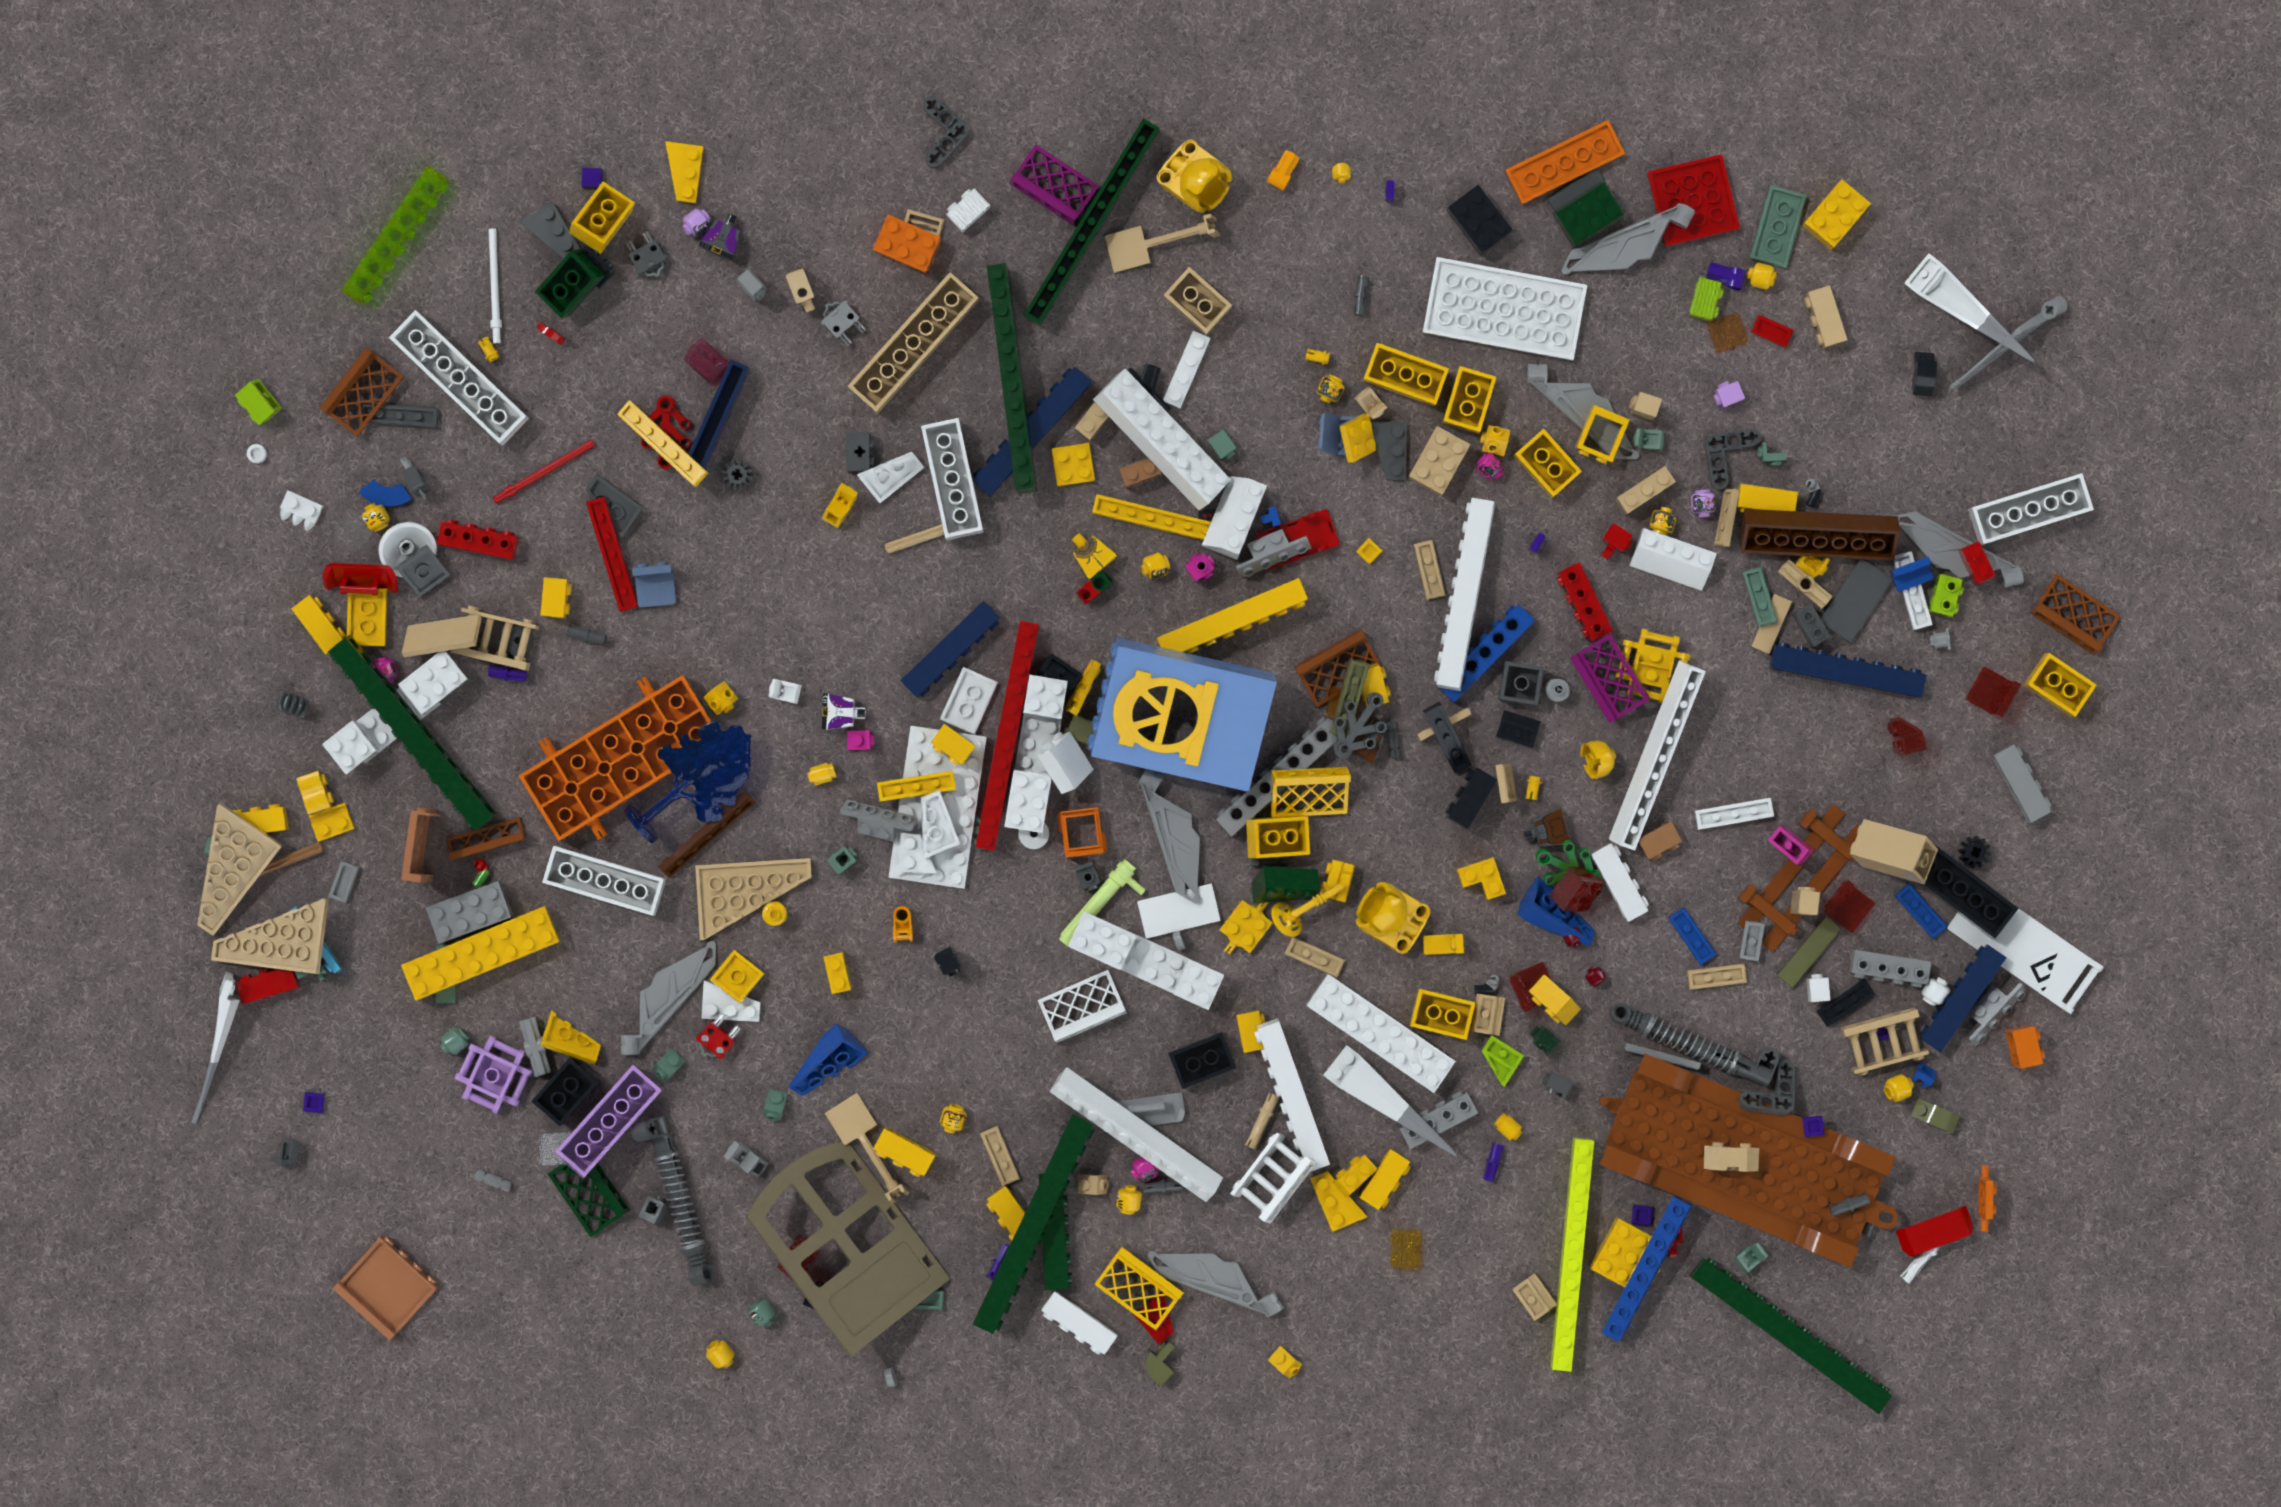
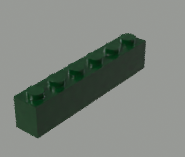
(1054, 1248)

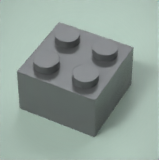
(1520, 683)

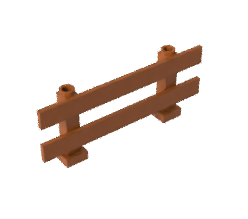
(1762, 903)

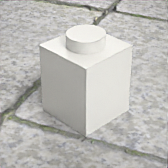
(1818, 988)

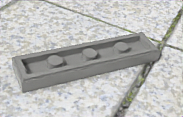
(1662, 1056)

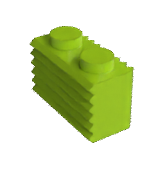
(1705, 299)

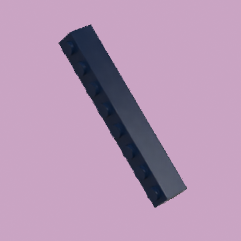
(1041, 421)
(1847, 671)

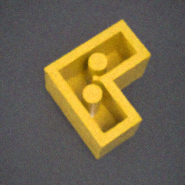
(1485, 873)
(1557, 1002)

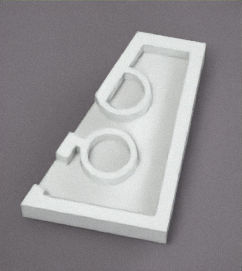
(890, 476)
(937, 826)

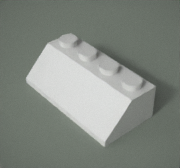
(1234, 516)
(1672, 559)

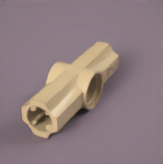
(1815, 592)

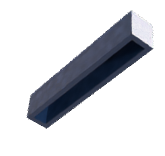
(719, 412)
(950, 649)
(1963, 997)

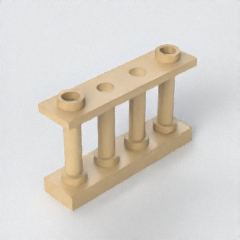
(500, 656)
(1870, 1027)

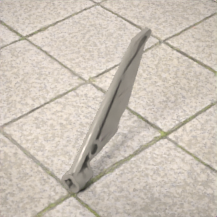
(1629, 244)
(2049, 310)
(1575, 402)
(1944, 547)
(1175, 834)
(666, 995)
(1215, 1277)

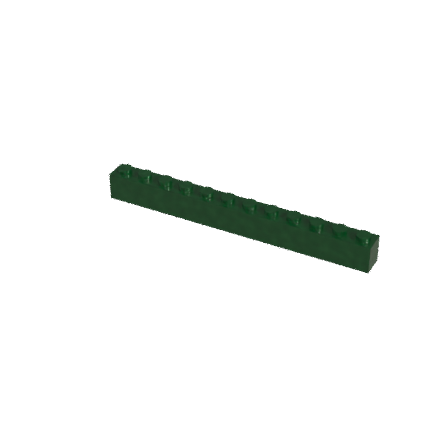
(1091, 222)
(1012, 378)
(412, 732)
(1033, 1222)
(1790, 1335)

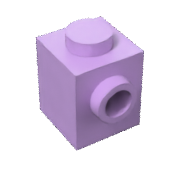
(1728, 394)

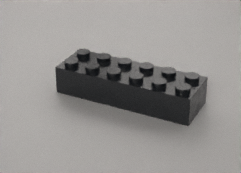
(1968, 895)

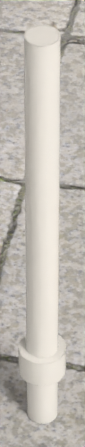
(495, 323)

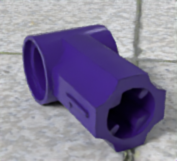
(1731, 277)

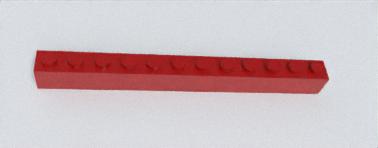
(1007, 735)

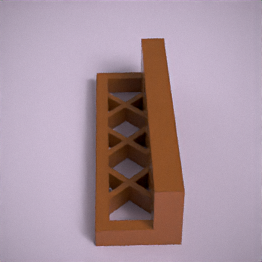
(474, 849)

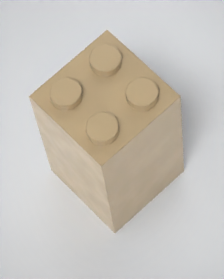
(1893, 851)

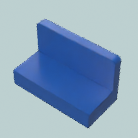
(1912, 574)

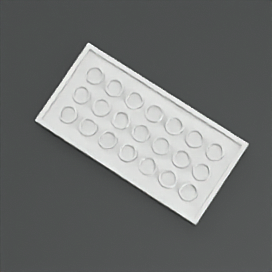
(1504, 308)
(961, 805)

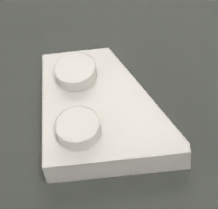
(911, 855)

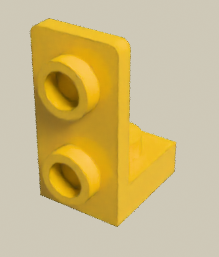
(1443, 944)

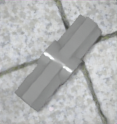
(532, 1047)

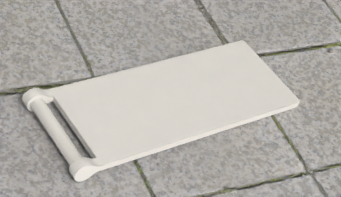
(2029, 942)

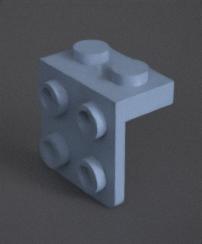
(1330, 434)
(655, 584)

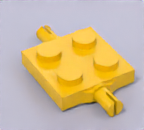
(1246, 926)

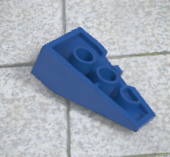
(1544, 913)
(833, 1052)

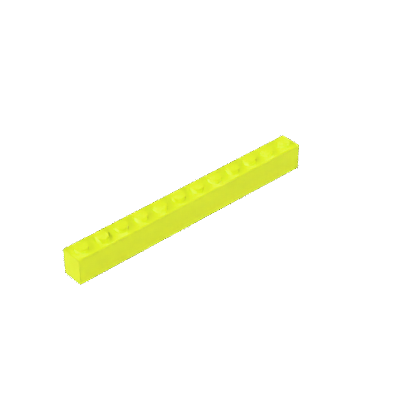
(1572, 1254)

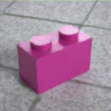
(1791, 845)

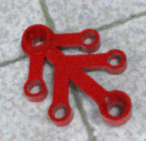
(666, 426)

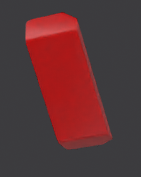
(359, 578)
(1935, 1231)

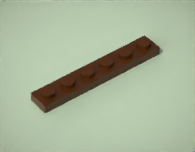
(705, 835)

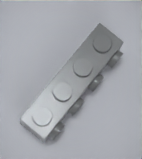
(2021, 783)
(1891, 967)
(1442, 1117)

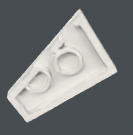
(717, 1002)

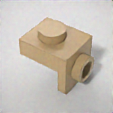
(1370, 403)
(1092, 1184)

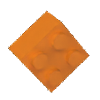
(2024, 1046)

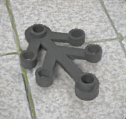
(1357, 727)

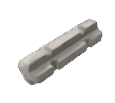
(493, 1180)

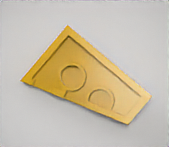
(1083, 687)

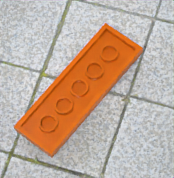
(1564, 162)

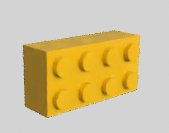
(1405, 374)

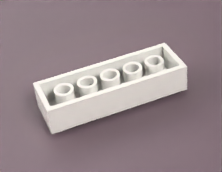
(952, 479)
(2030, 509)
(604, 880)

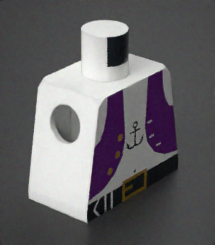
(840, 712)

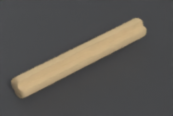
(914, 539)

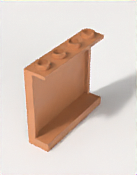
(416, 845)
(386, 1287)

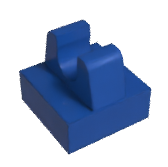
(1272, 517)
(1925, 1074)

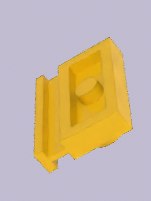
(331, 822)

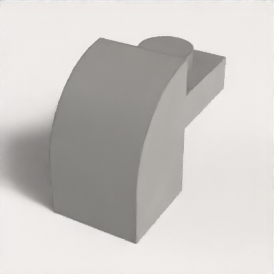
(746, 1158)

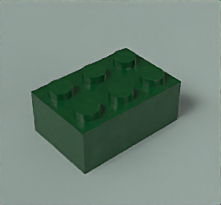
(1588, 213)
(570, 283)

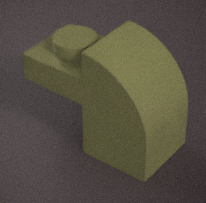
(1935, 1116)
(1155, 1364)

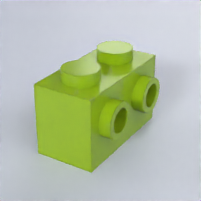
(258, 401)
(1945, 595)

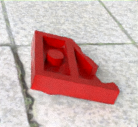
(1165, 1328)

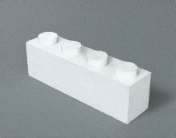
(1619, 882)
(1079, 1322)

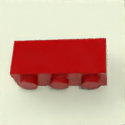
(266, 984)

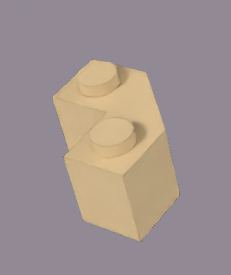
(1731, 1158)

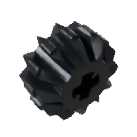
(1980, 855)

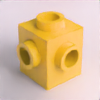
(1495, 440)
(721, 698)

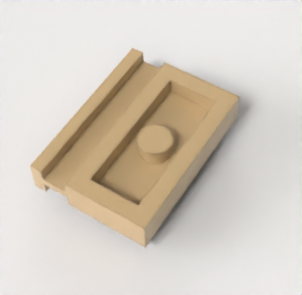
(1488, 1014)
(1534, 1296)

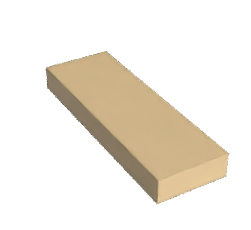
(1726, 517)
(1429, 570)
(1767, 634)
(1453, 719)
(1314, 957)
(1716, 976)
(999, 1155)

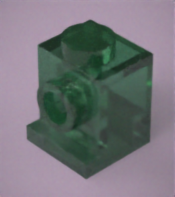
(1544, 1039)

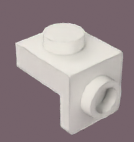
(784, 691)

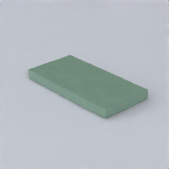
(1778, 226)

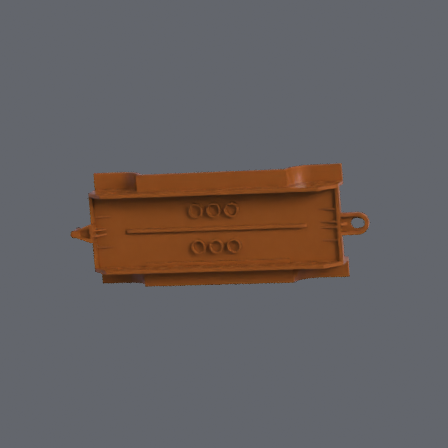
(1676, 1113)

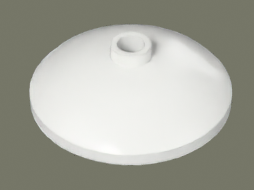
(391, 543)

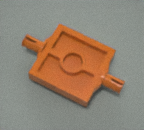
(1986, 1190)

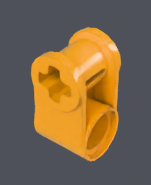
(902, 926)

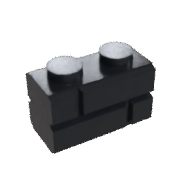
(948, 962)

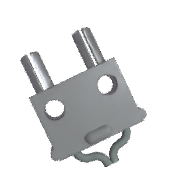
(839, 318)

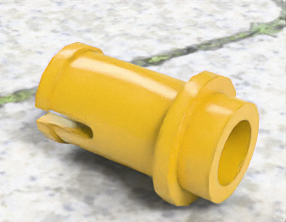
(488, 349)
(1317, 356)
(1533, 786)

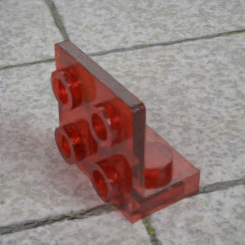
(1992, 692)
(1848, 906)
(1524, 981)

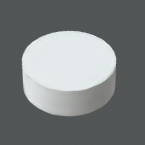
(256, 453)

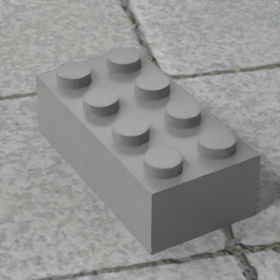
(469, 912)

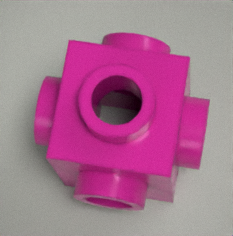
(1195, 572)

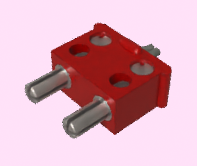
(715, 1040)

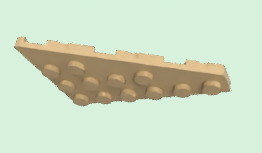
(234, 863)
(738, 889)
(283, 943)

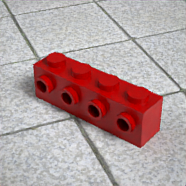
(477, 540)
(1584, 602)

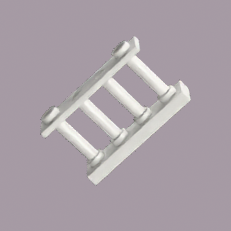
(1291, 1180)

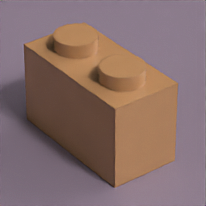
(1139, 472)
(1659, 840)

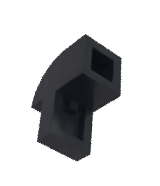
(1924, 374)

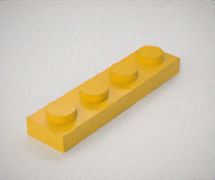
(916, 786)

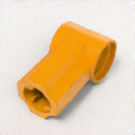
(1281, 173)

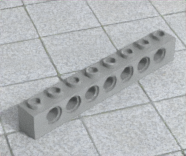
(1231, 825)

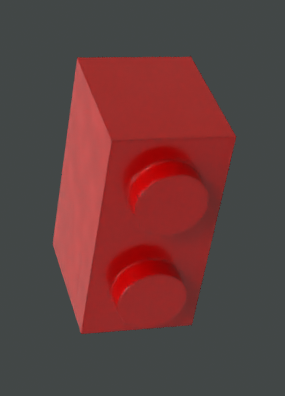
(1977, 563)

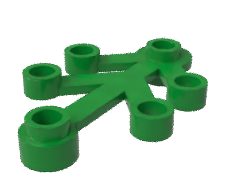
(1548, 858)

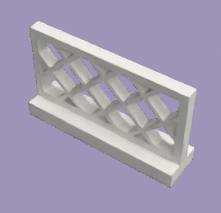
(1090, 1021)

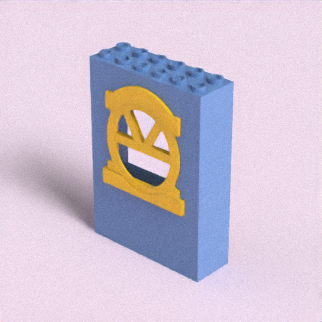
(1229, 703)

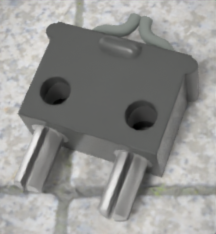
(649, 259)
(414, 479)

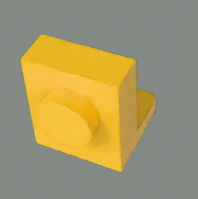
(1812, 565)
(1285, 1362)

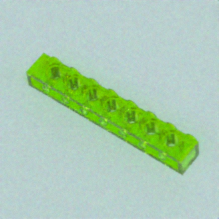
(395, 224)

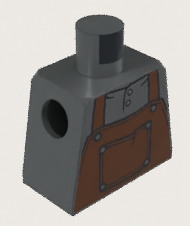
(1366, 754)
(1548, 829)

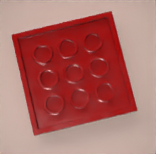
(1701, 186)

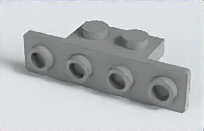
(1270, 551)
(878, 821)
(1991, 1009)

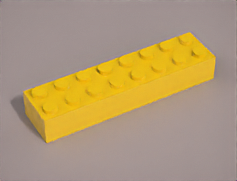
(1235, 618)
(480, 953)

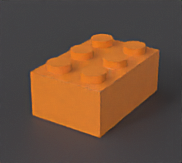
(907, 244)

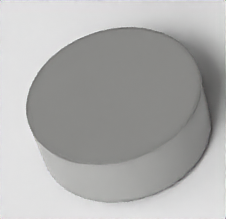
(1179, 940)
(890, 1377)

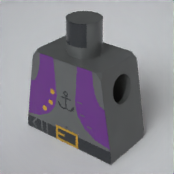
(722, 238)

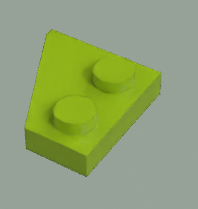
(1501, 1059)

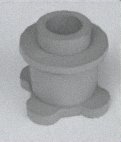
(1940, 639)

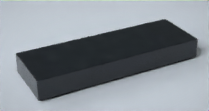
(1845, 1003)

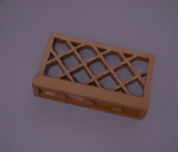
(348, 382)
(2069, 629)
(1328, 654)

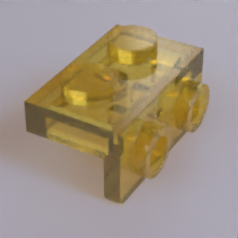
(1406, 1248)

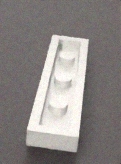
(1186, 369)
(1914, 597)
(1734, 813)

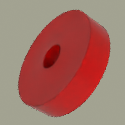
(550, 333)

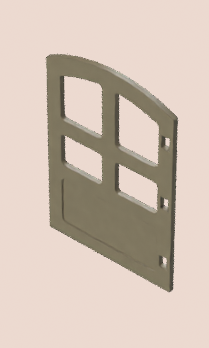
(876, 1284)

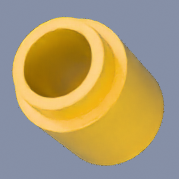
(821, 773)
(1508, 1127)

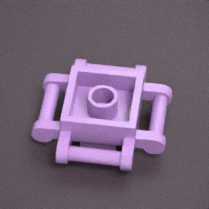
(493, 1074)

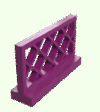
(1043, 197)
(1599, 689)

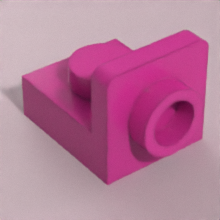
(860, 740)

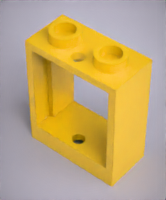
(1600, 457)

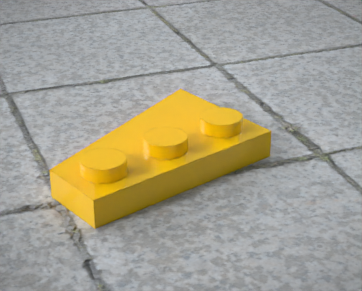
(685, 168)
(566, 1040)
(1338, 1209)

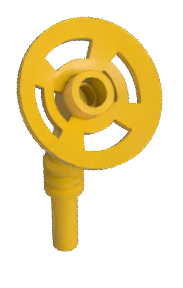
(1293, 915)

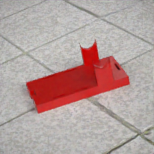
(1313, 526)

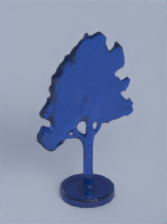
(713, 765)

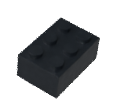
(1479, 220)
(1470, 797)
(1202, 1060)
(566, 1091)

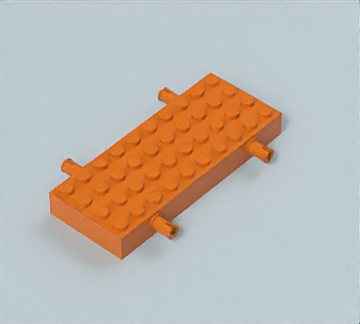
(614, 759)

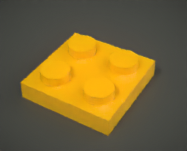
(1358, 438)
(1073, 464)
(737, 976)

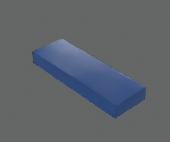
(1920, 911)
(1692, 936)

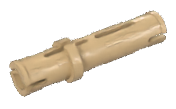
(1266, 1113)

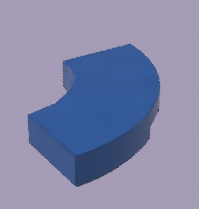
(385, 496)

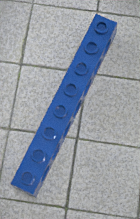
(1647, 1268)

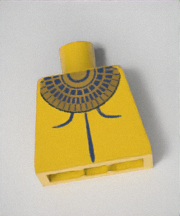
(1092, 555)

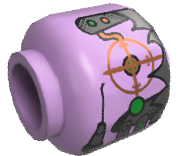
(696, 222)
(1703, 503)

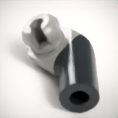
(1814, 492)
(1489, 987)

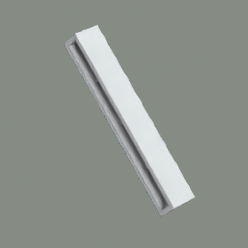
(1291, 1092)

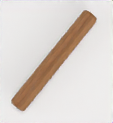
(293, 858)

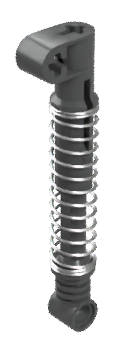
(1699, 1047)
(666, 1157)

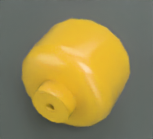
(1341, 172)

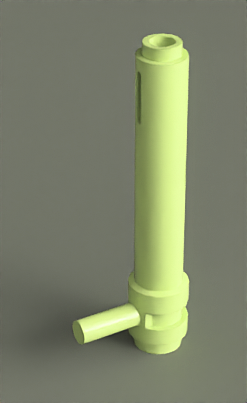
(1116, 879)

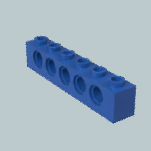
(1523, 621)

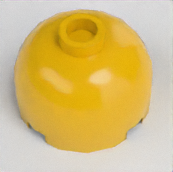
(1599, 758)

